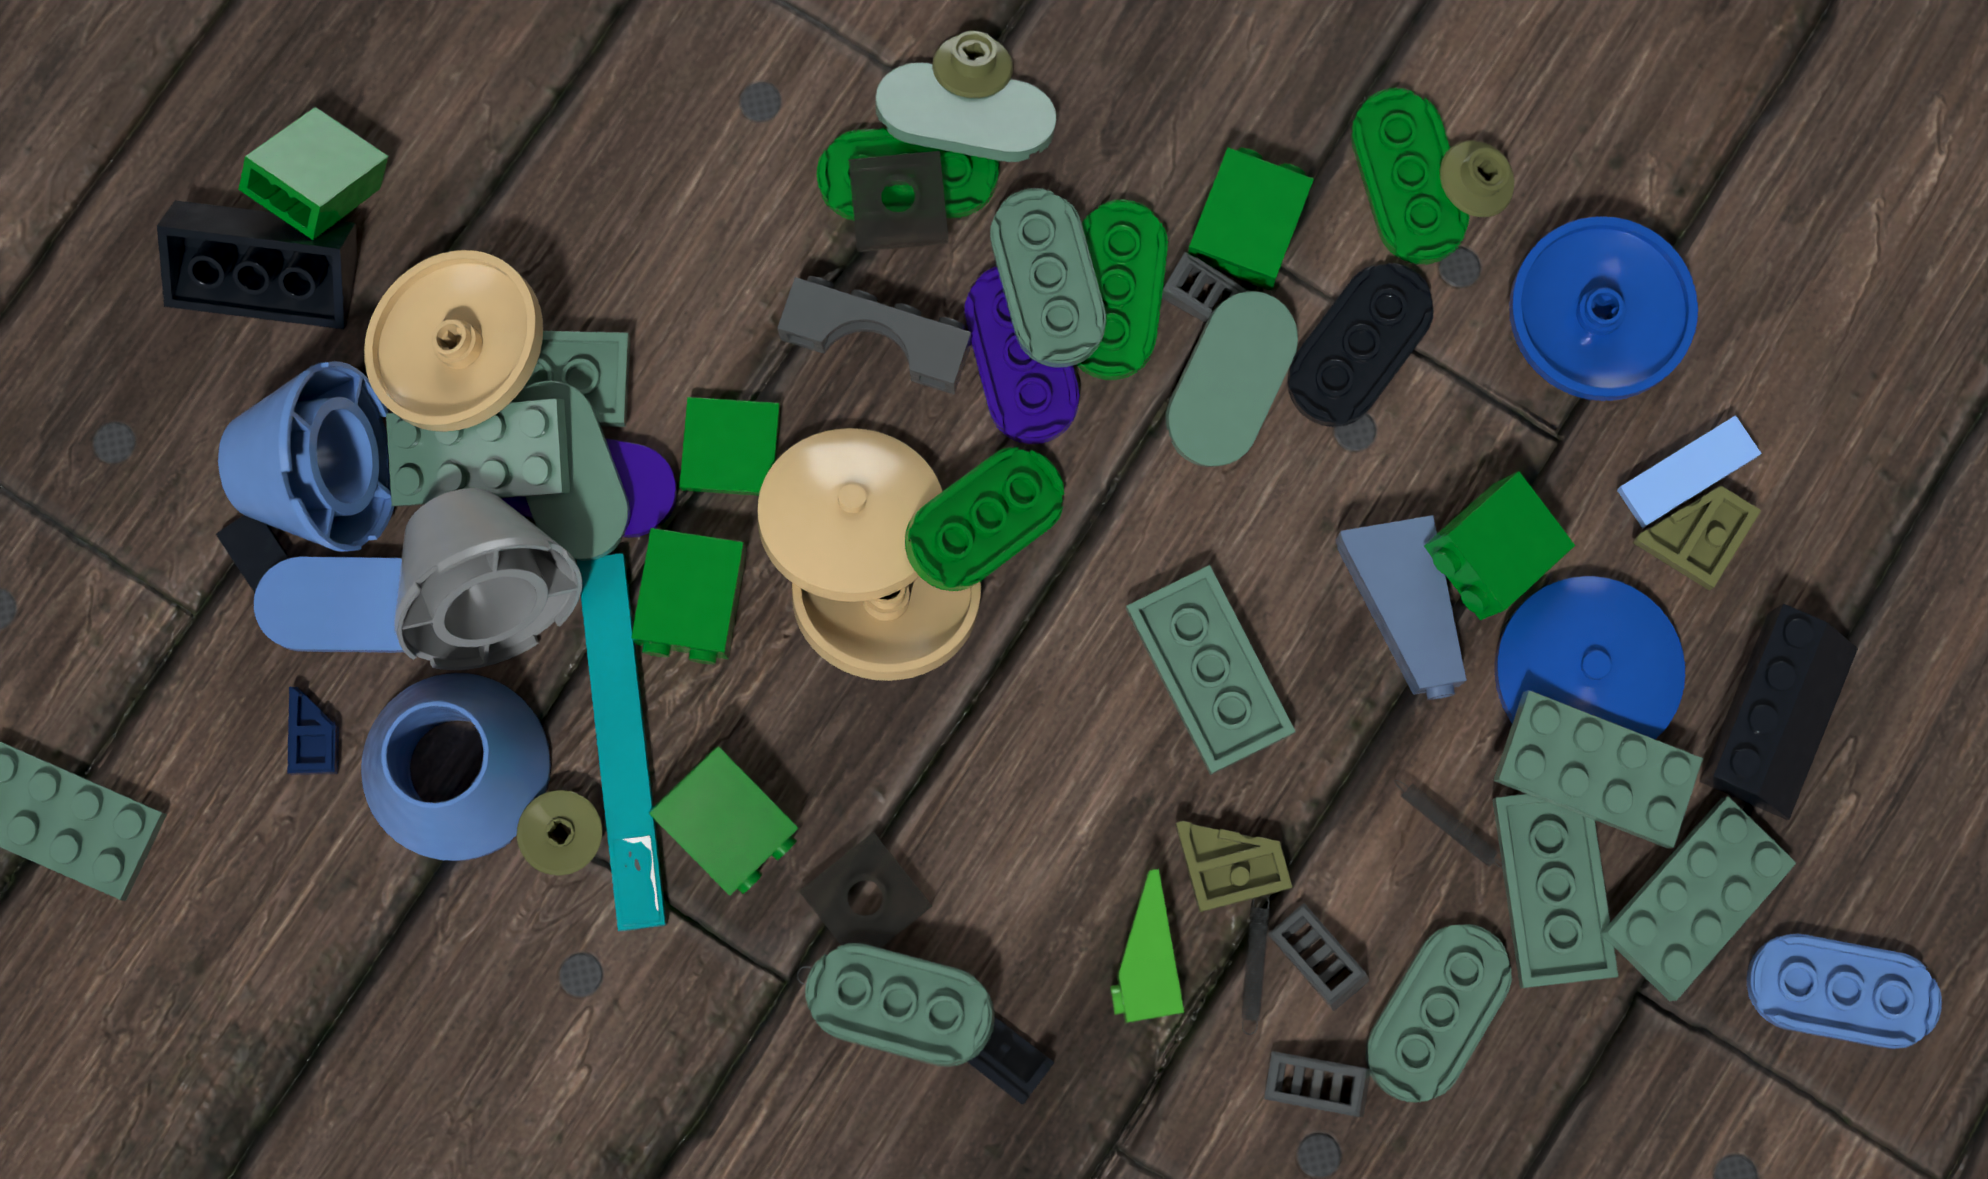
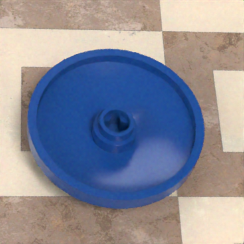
(1603, 308)
(1595, 651)

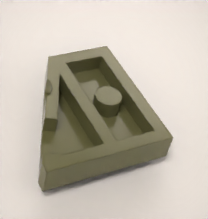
(1701, 536)
(1230, 865)

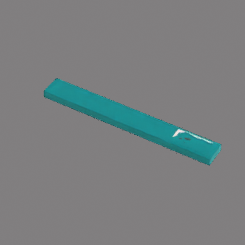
(621, 744)

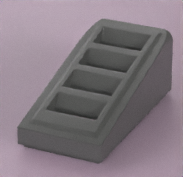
(1205, 275)
(1346, 988)
(1359, 1088)

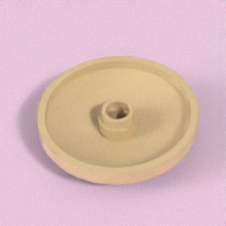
(453, 340)
(840, 513)
(890, 634)

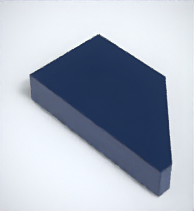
(311, 737)

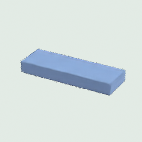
(1689, 471)

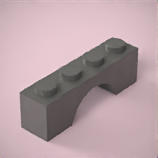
(821, 315)

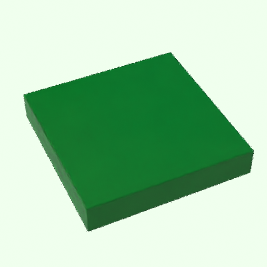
(728, 445)

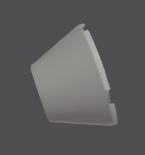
(479, 582)

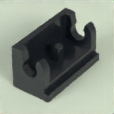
(1011, 1062)

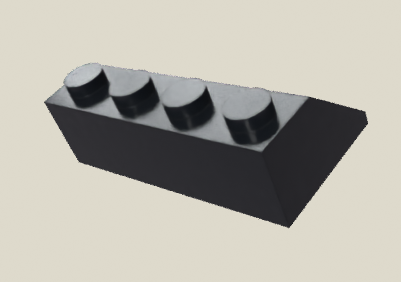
(255, 265)
(1780, 711)

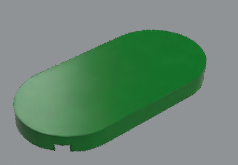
(1399, 158)
(966, 178)
(1129, 265)
(984, 519)

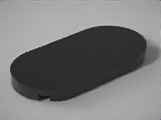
(1360, 344)

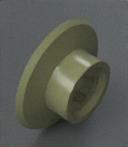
(976, 77)
(1469, 188)
(540, 821)

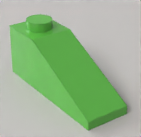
(1148, 970)

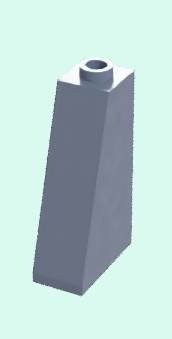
(1407, 601)

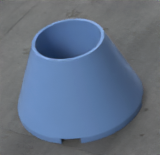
(313, 459)
(511, 774)

